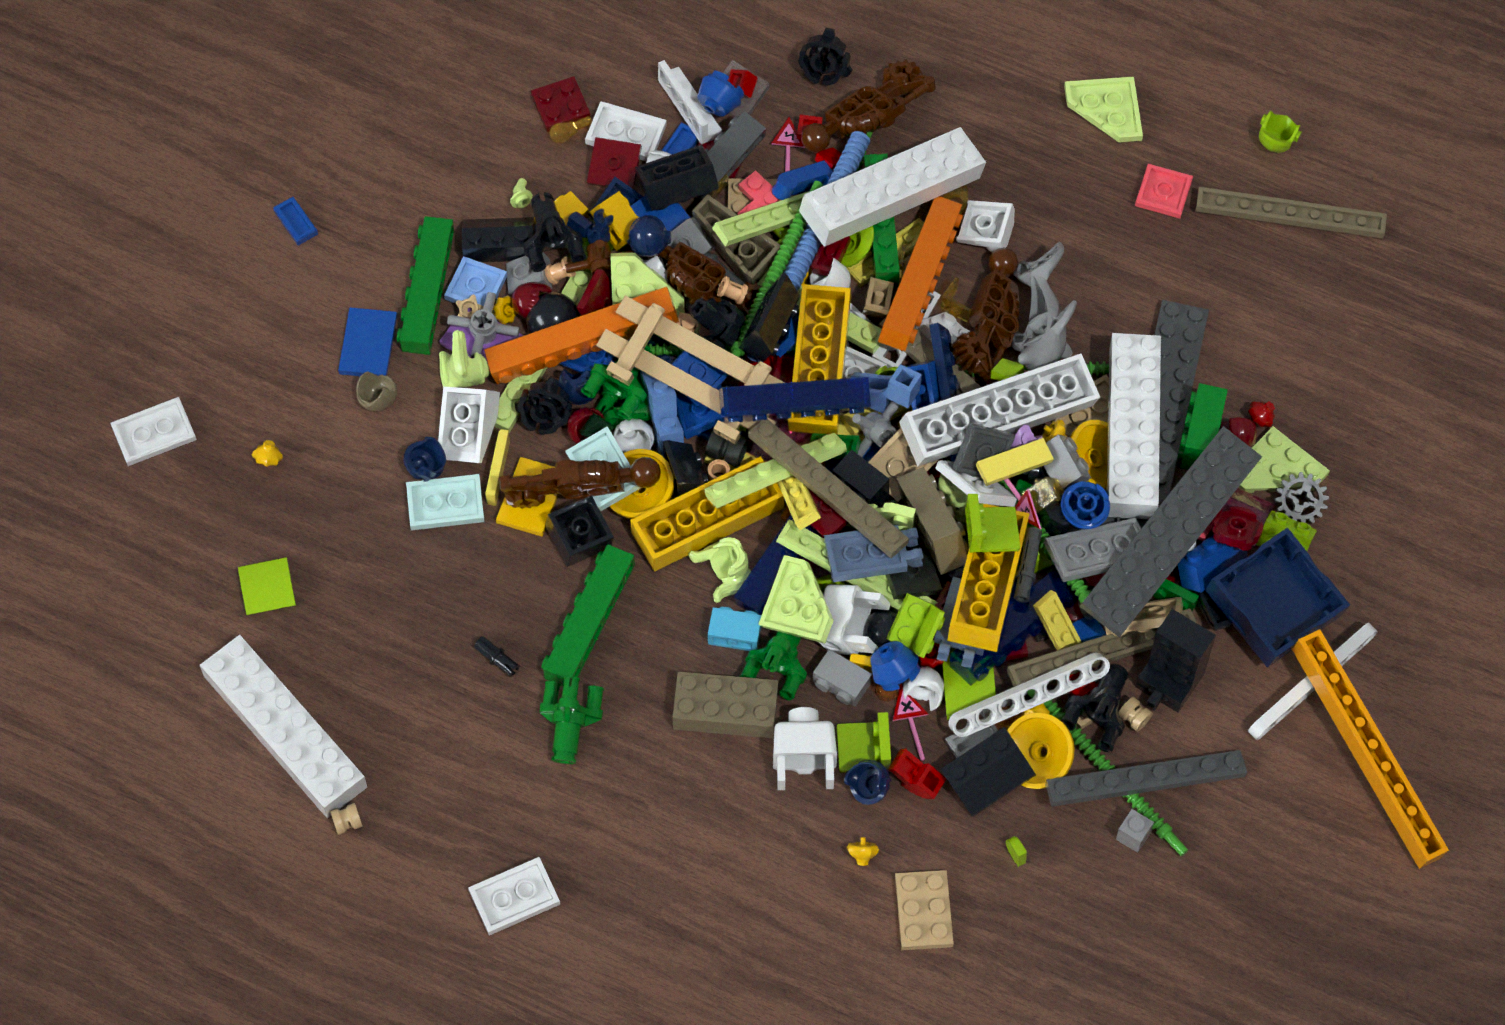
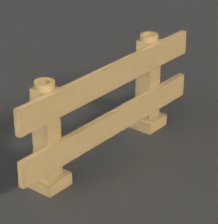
(632, 355)

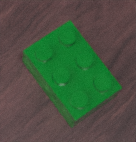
(1201, 422)

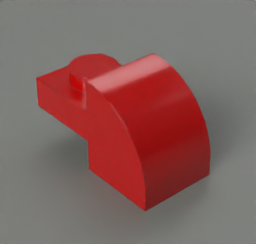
(915, 776)

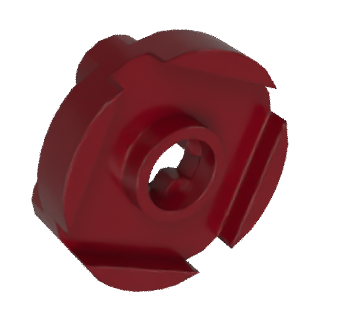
(1242, 538)

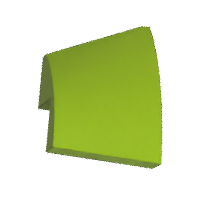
(962, 695)

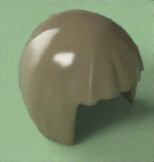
(375, 391)

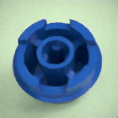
(718, 94)
(1085, 505)
(893, 665)

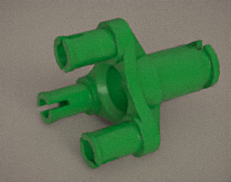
(615, 391)
(781, 657)
(569, 716)

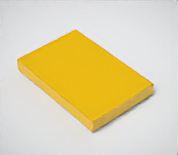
(528, 519)

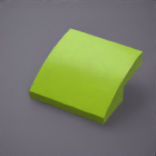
(266, 586)

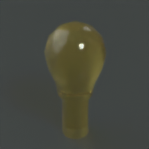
(564, 131)

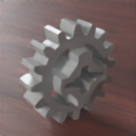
(1305, 488)

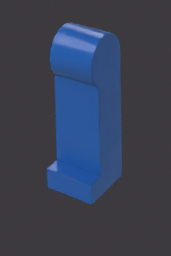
(801, 180)

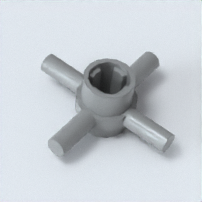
(483, 318)
(876, 427)

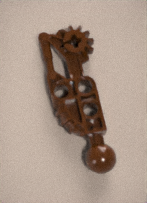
(870, 106)
(700, 276)
(992, 317)
(578, 480)

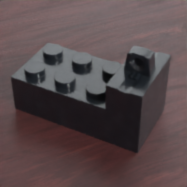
(1175, 662)

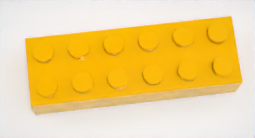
(820, 347)
(694, 522)
(985, 594)

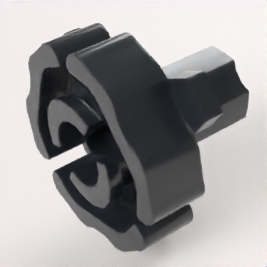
(826, 56)
(717, 321)
(544, 403)

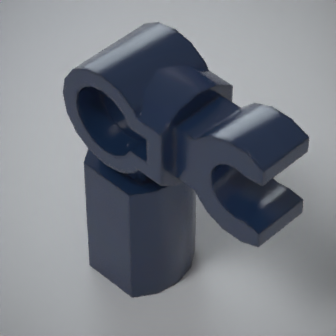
(590, 230)

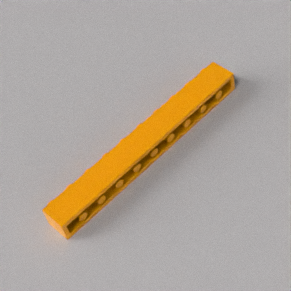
(1370, 749)

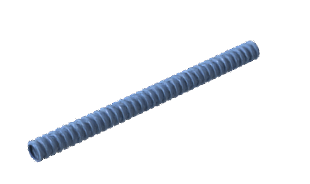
(809, 242)

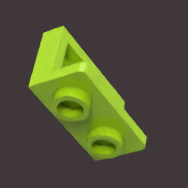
(1279, 521)

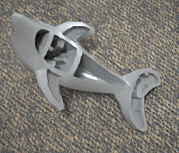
(1046, 330)

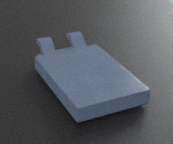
(857, 557)
(942, 635)

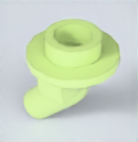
(521, 196)

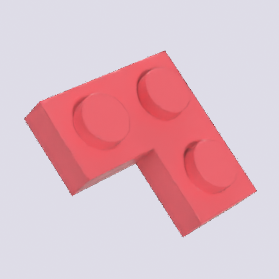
(756, 190)

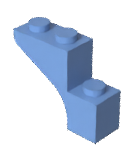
(900, 387)
(663, 411)

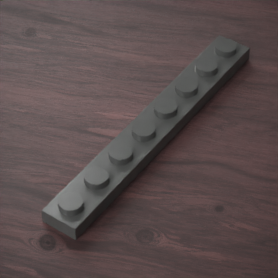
(1145, 778)

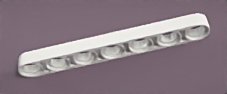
(1305, 687)
(1017, 694)

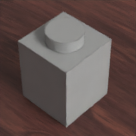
(1134, 830)

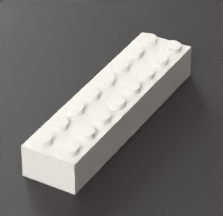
(892, 186)
(1004, 405)
(1133, 425)
(283, 726)

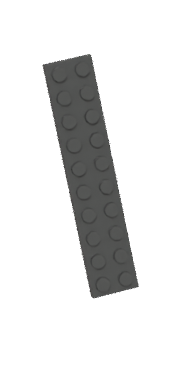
(1181, 342)
(1170, 532)

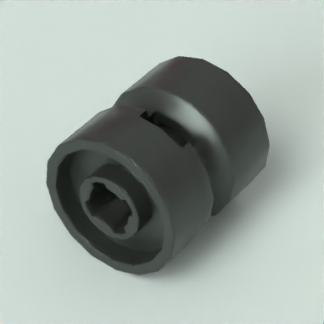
(719, 447)

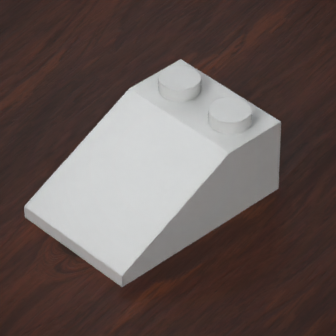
(467, 422)

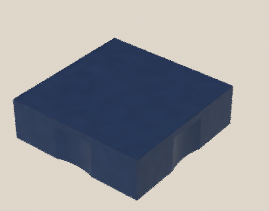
(1276, 597)

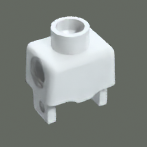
(850, 610)
(804, 746)

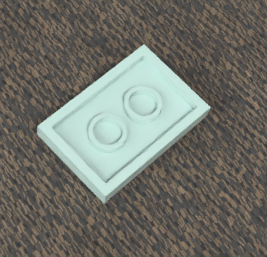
(603, 447)
(445, 502)

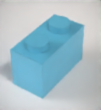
(734, 629)

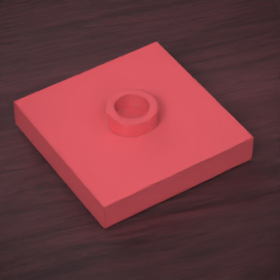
(1164, 191)

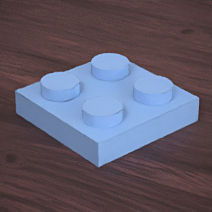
(476, 279)

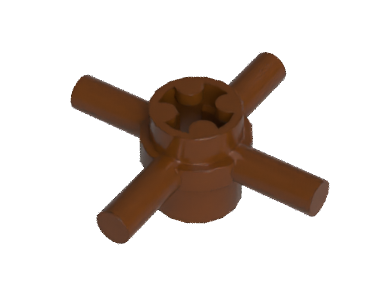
(598, 258)

